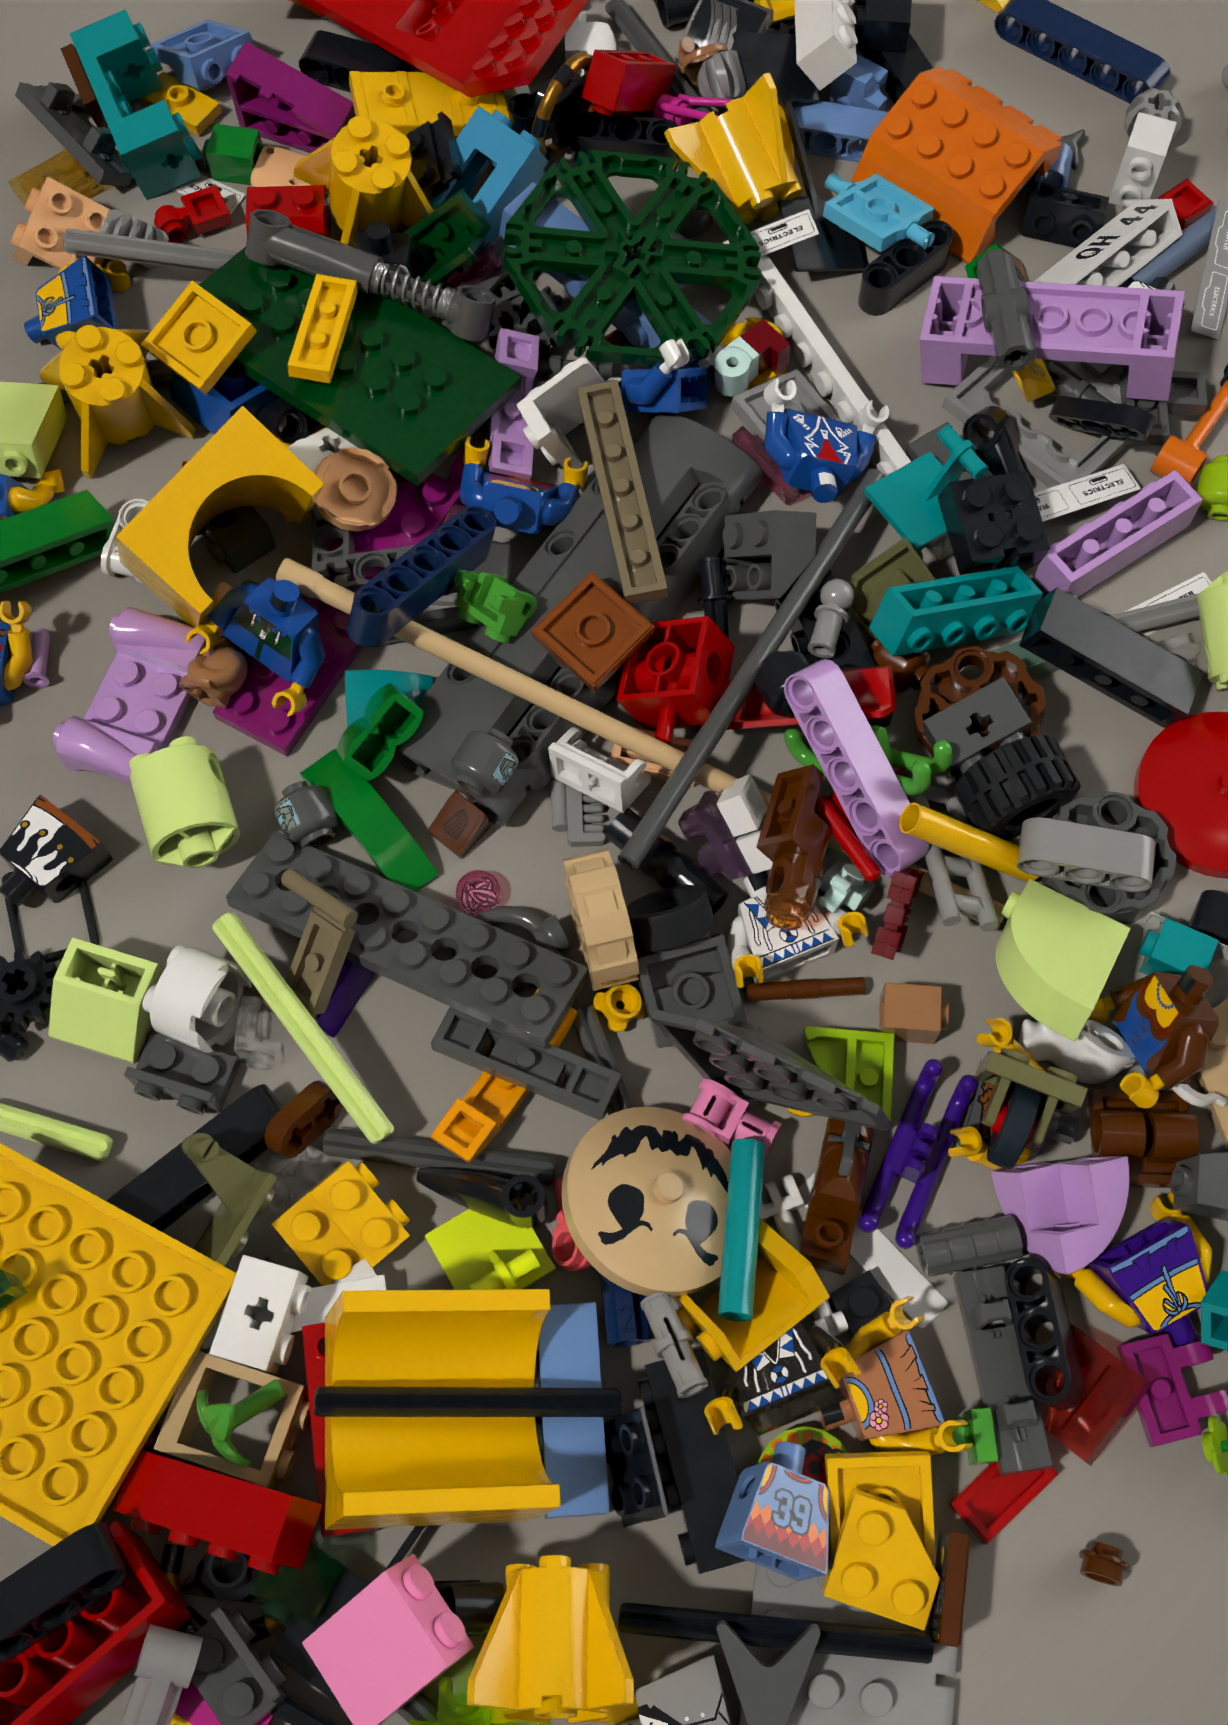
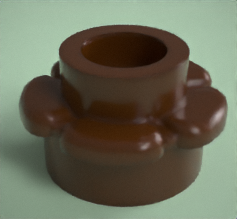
(1103, 1564)

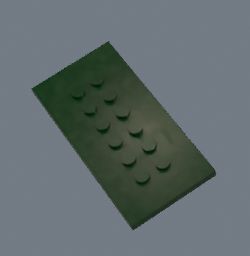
(398, 378)

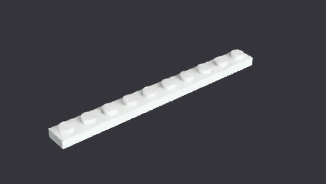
(829, 372)

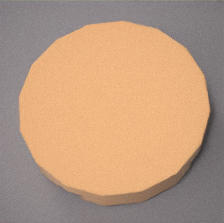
(356, 489)

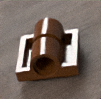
(1148, 1136)

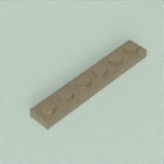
(622, 493)

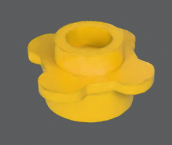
(632, 1003)

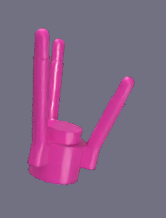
(680, 108)

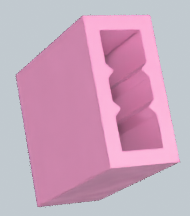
(388, 1643)

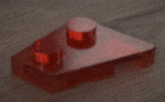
(1107, 1401)

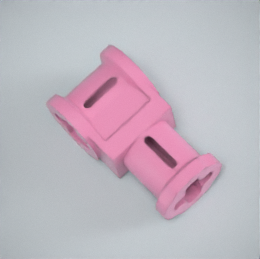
(729, 1116)

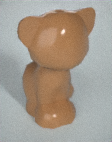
(219, 670)

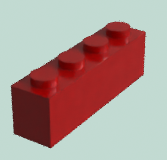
(219, 1510)

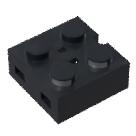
(981, 540)

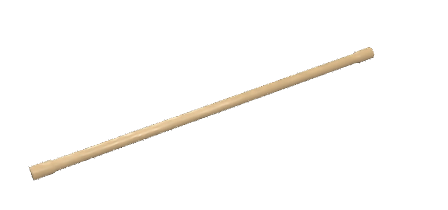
(317, 586)

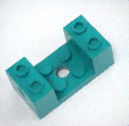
(122, 72)

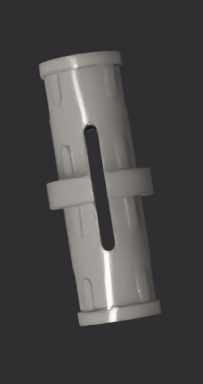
(674, 1344)

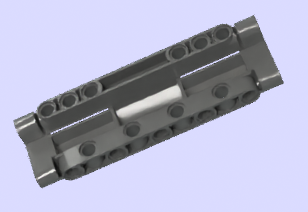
(671, 461)

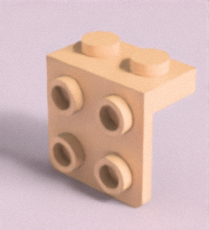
(52, 212)

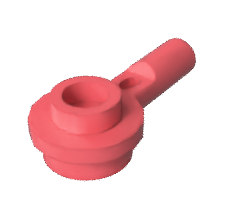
(563, 1246)

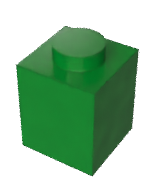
(232, 153)

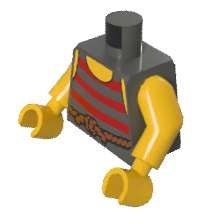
(974, 1135)

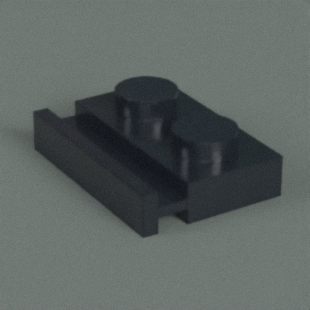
(434, 156)

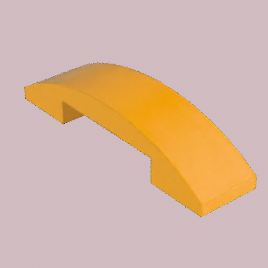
(485, 1109)

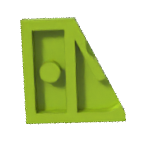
(856, 1059)

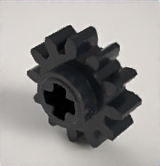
(35, 998)

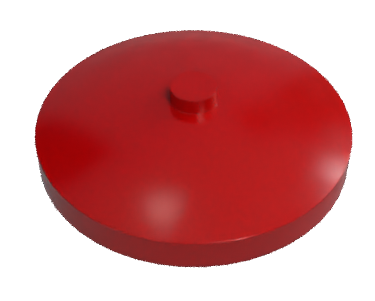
(1187, 786)

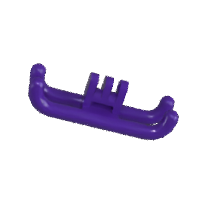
(917, 1154)

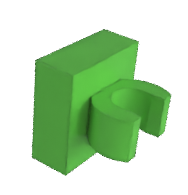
(980, 1433)

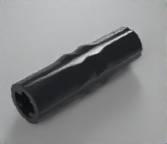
(665, 861)

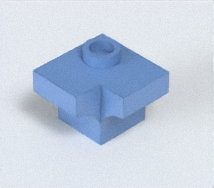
(861, 86)

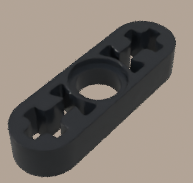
(1102, 417)

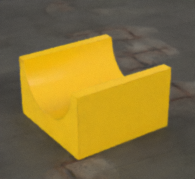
(232, 470)
(434, 1466)

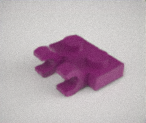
(1166, 1407)

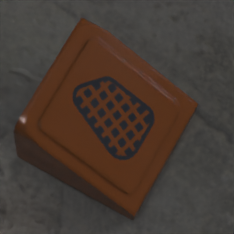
(459, 824)

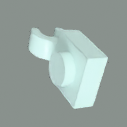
(844, 886)

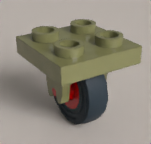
(1020, 1117)

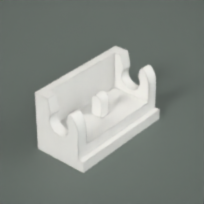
(596, 773)

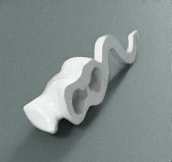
(1094, 1056)

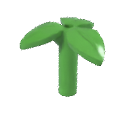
(223, 1418)

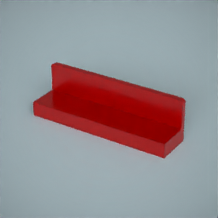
(870, 685)

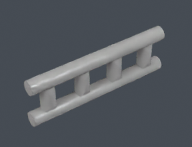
(942, 866)

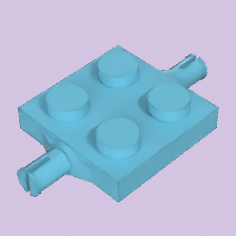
(878, 212)

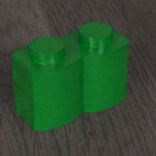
(372, 740)

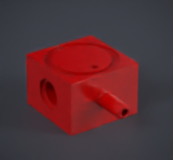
(676, 675)

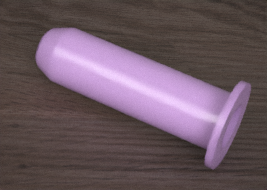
(40, 648)

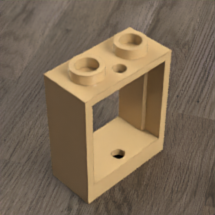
(183, 1418)

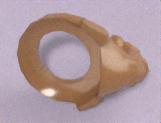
(691, 60)

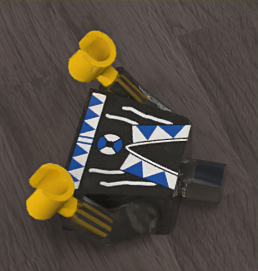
(784, 1382)

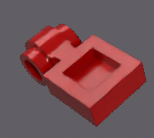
(201, 210)

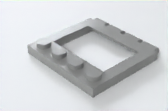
(1034, 446)

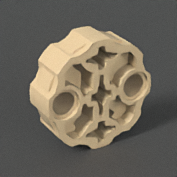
(600, 919)

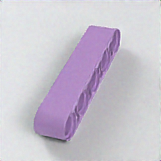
(853, 763)

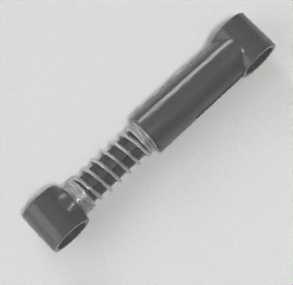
(278, 242)

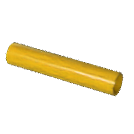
(962, 840)

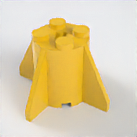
(744, 152)
(366, 177)
(111, 390)
(554, 1649)

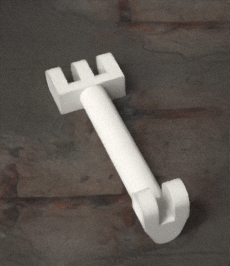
(780, 1211)

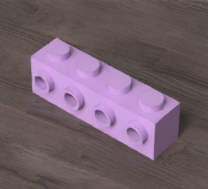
(1119, 536)

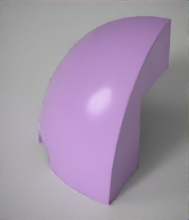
(1065, 1208)

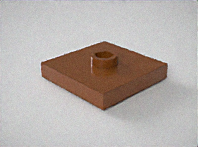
(593, 631)

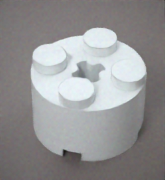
(196, 998)

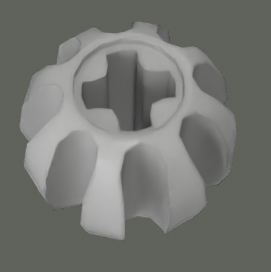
(722, 76)
(1155, 103)

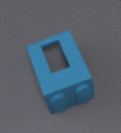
(515, 159)

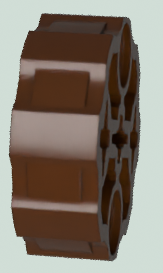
(945, 683)

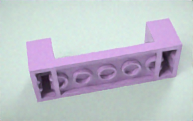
(1065, 325)

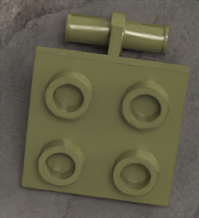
(240, 1189)

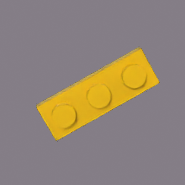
(322, 328)

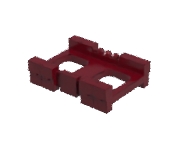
(891, 937)

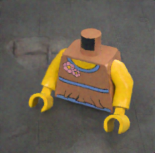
(892, 1395)

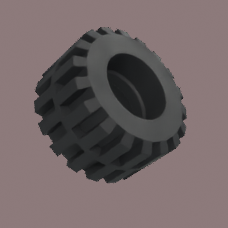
(1016, 784)

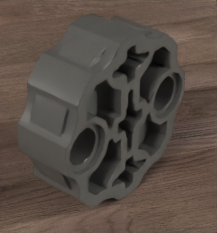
(1121, 905)

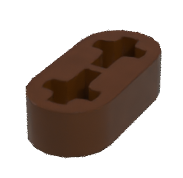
(303, 1120)

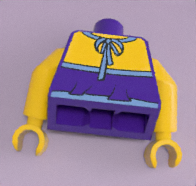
(1152, 1276)

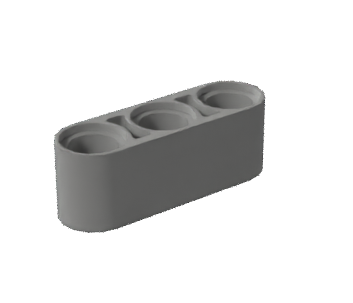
(1086, 854)

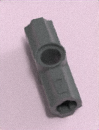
(1005, 310)

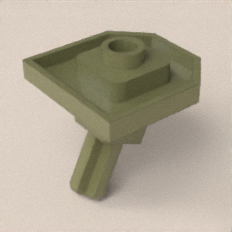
(892, 568)

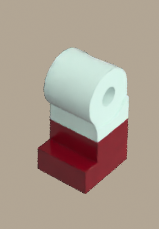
(749, 357)

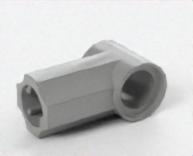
(161, 1673)

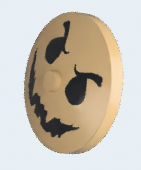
(649, 1201)

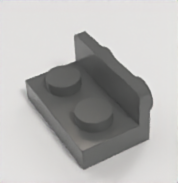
(183, 1074)
(233, 1674)

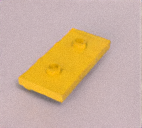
(413, 98)

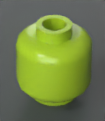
(1214, 488)

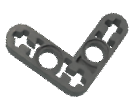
(344, 560)

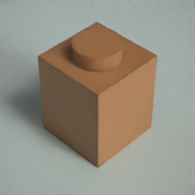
(912, 1012)

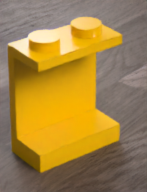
(783, 1296)

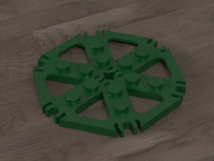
(617, 235)

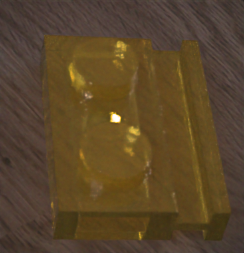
(61, 168)

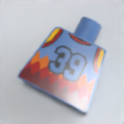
(779, 1517)

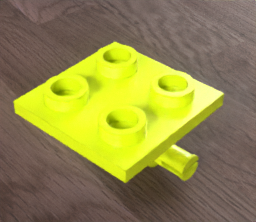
(488, 1253)

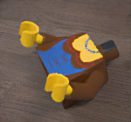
(1165, 1028)

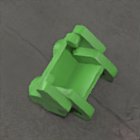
(494, 602)

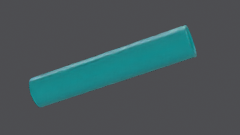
(741, 1230)

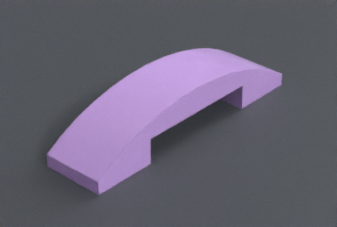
(509, 447)

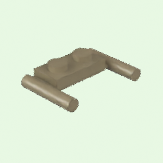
(321, 945)

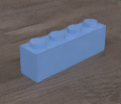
(572, 1446)

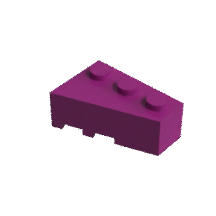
(284, 101)

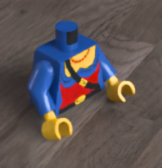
(517, 501)

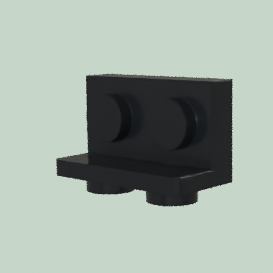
(1063, 214)

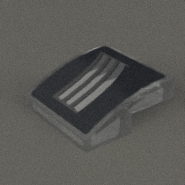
(718, 19)

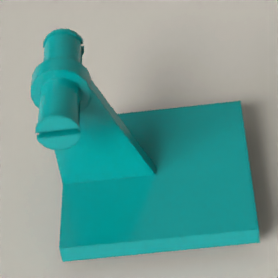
(910, 493)

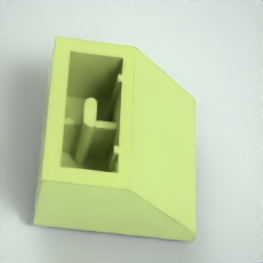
(101, 1000)

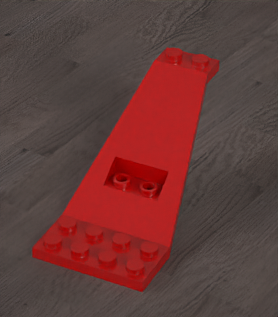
(462, 42)

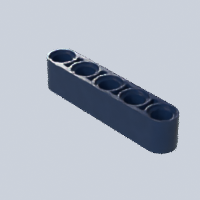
(1081, 48)
(420, 576)

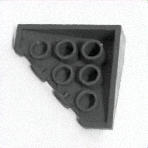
(765, 1070)

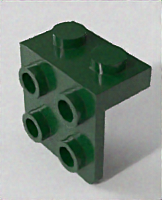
(449, 237)

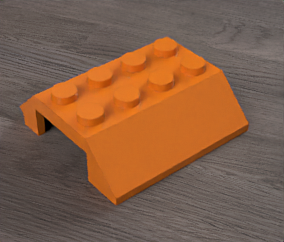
(958, 154)

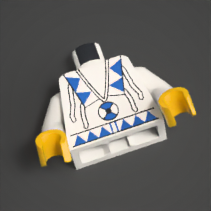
(768, 951)

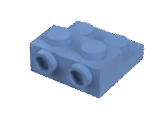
(202, 52)

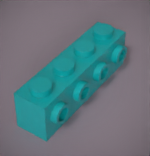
(954, 610)

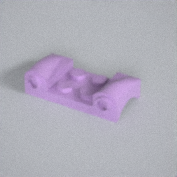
(137, 699)

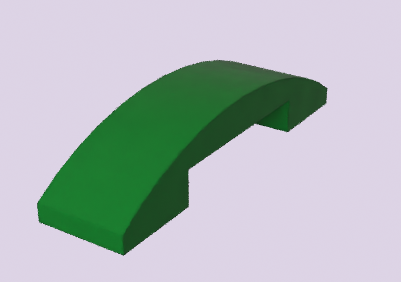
(372, 823)

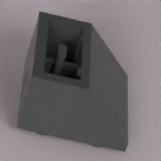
(767, 551)

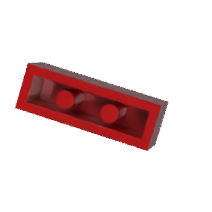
(626, 81)

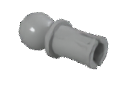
(831, 616)

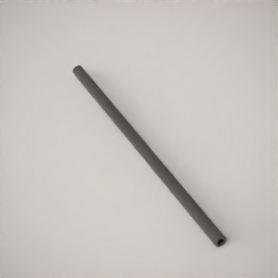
(744, 680)

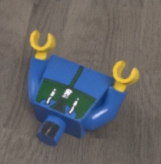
(274, 629)

